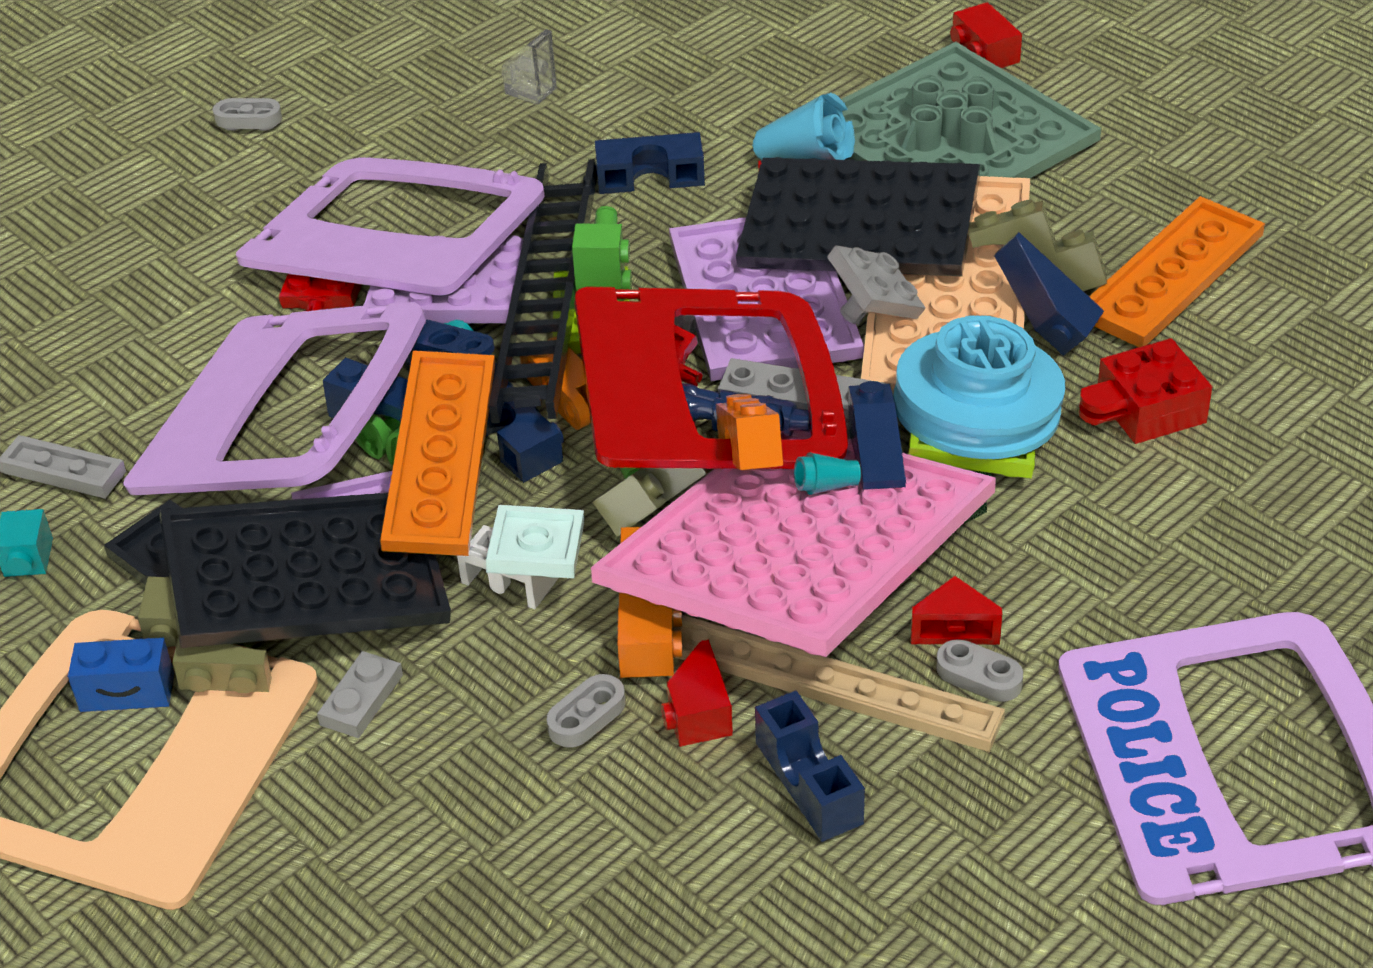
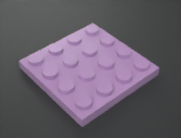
(479, 299)

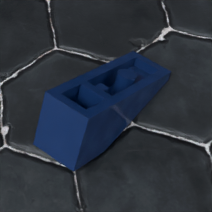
(1047, 295)
(875, 435)

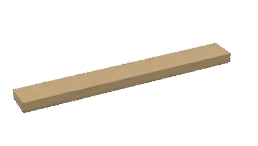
(847, 685)

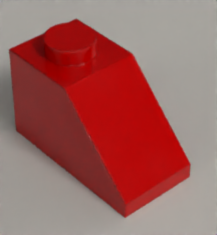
(698, 699)

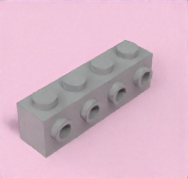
(777, 381)

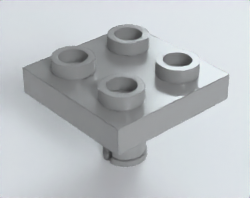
(874, 285)

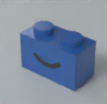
(121, 674)

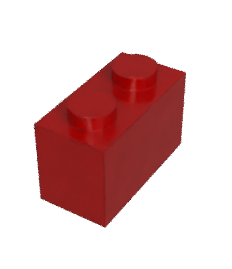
(987, 34)

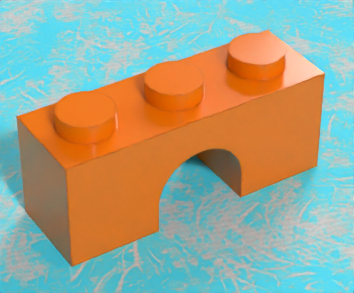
(752, 432)

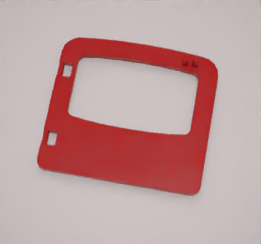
(637, 385)

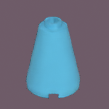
(809, 132)

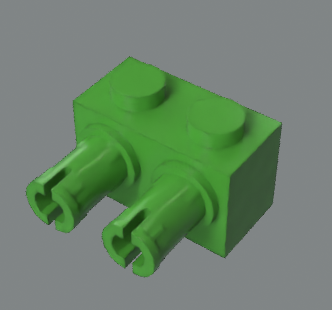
(601, 253)

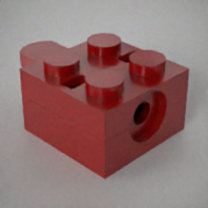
(1148, 392)

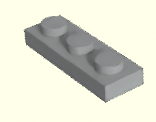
(62, 466)

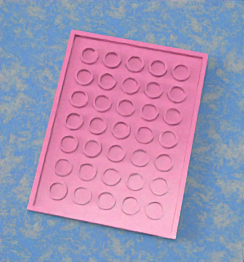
(788, 561)

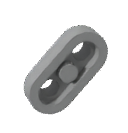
(247, 113)
(979, 670)
(580, 714)

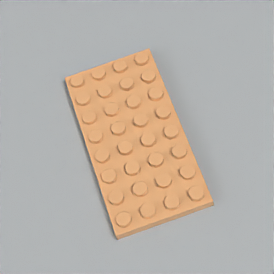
(978, 292)

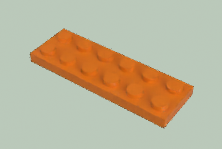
(1173, 270)
(438, 454)

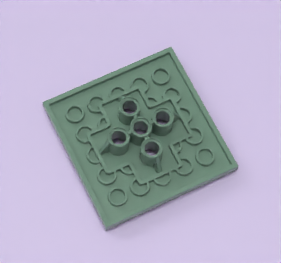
(964, 112)

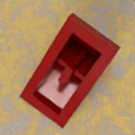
(956, 613)

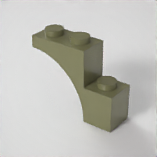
(1074, 255)
(645, 493)
(203, 667)

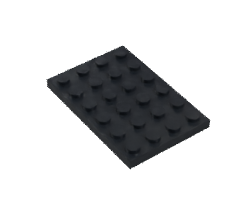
(891, 207)
(294, 571)

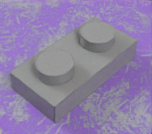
(360, 694)

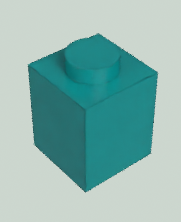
(24, 542)

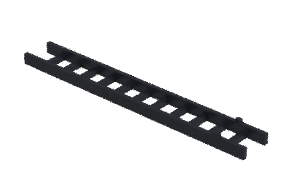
(531, 395)

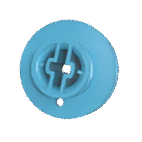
(979, 389)

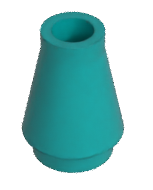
(824, 473)

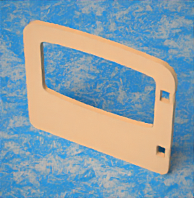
(189, 796)

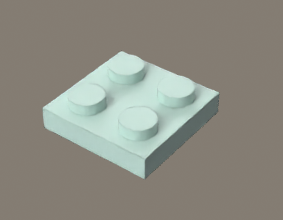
(535, 541)

